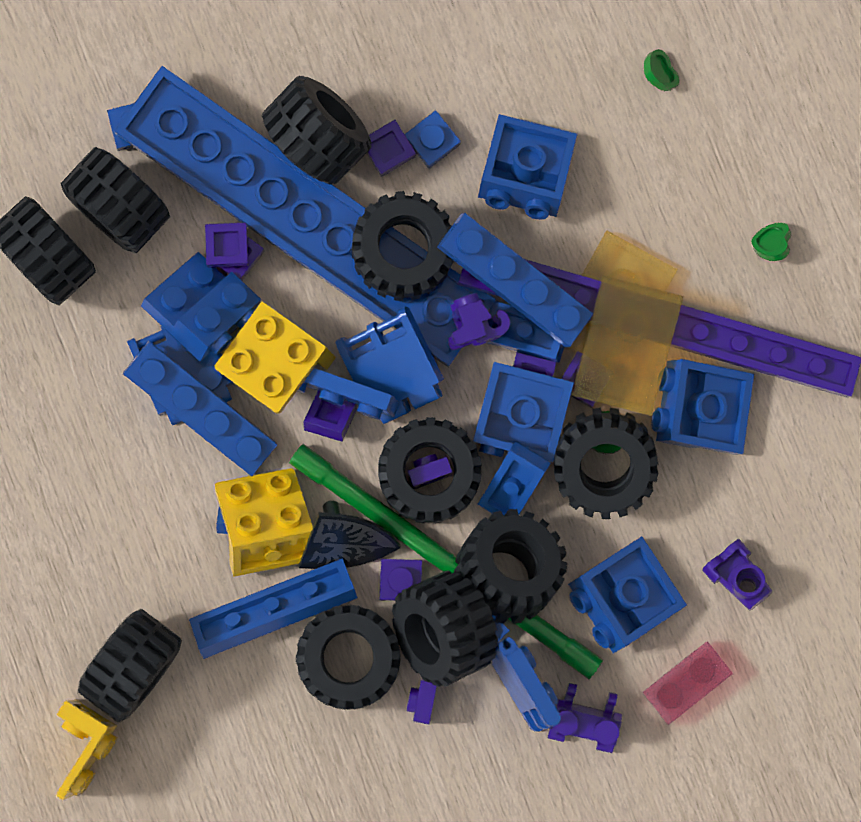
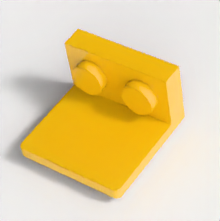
(272, 358)
(264, 520)
(82, 723)

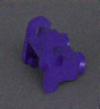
(472, 323)
(587, 721)

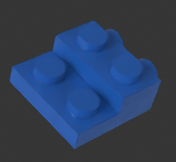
(527, 167)
(201, 306)
(703, 406)
(522, 409)
(626, 596)

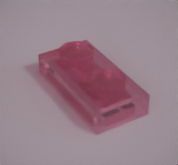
(687, 682)

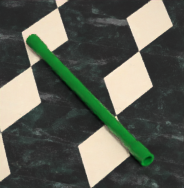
(325, 474)

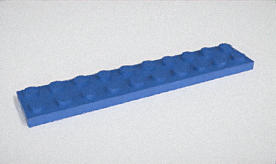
(280, 201)

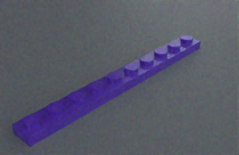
(727, 339)

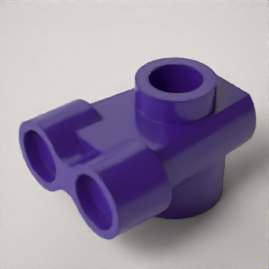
(735, 567)

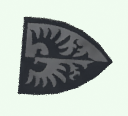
(345, 537)

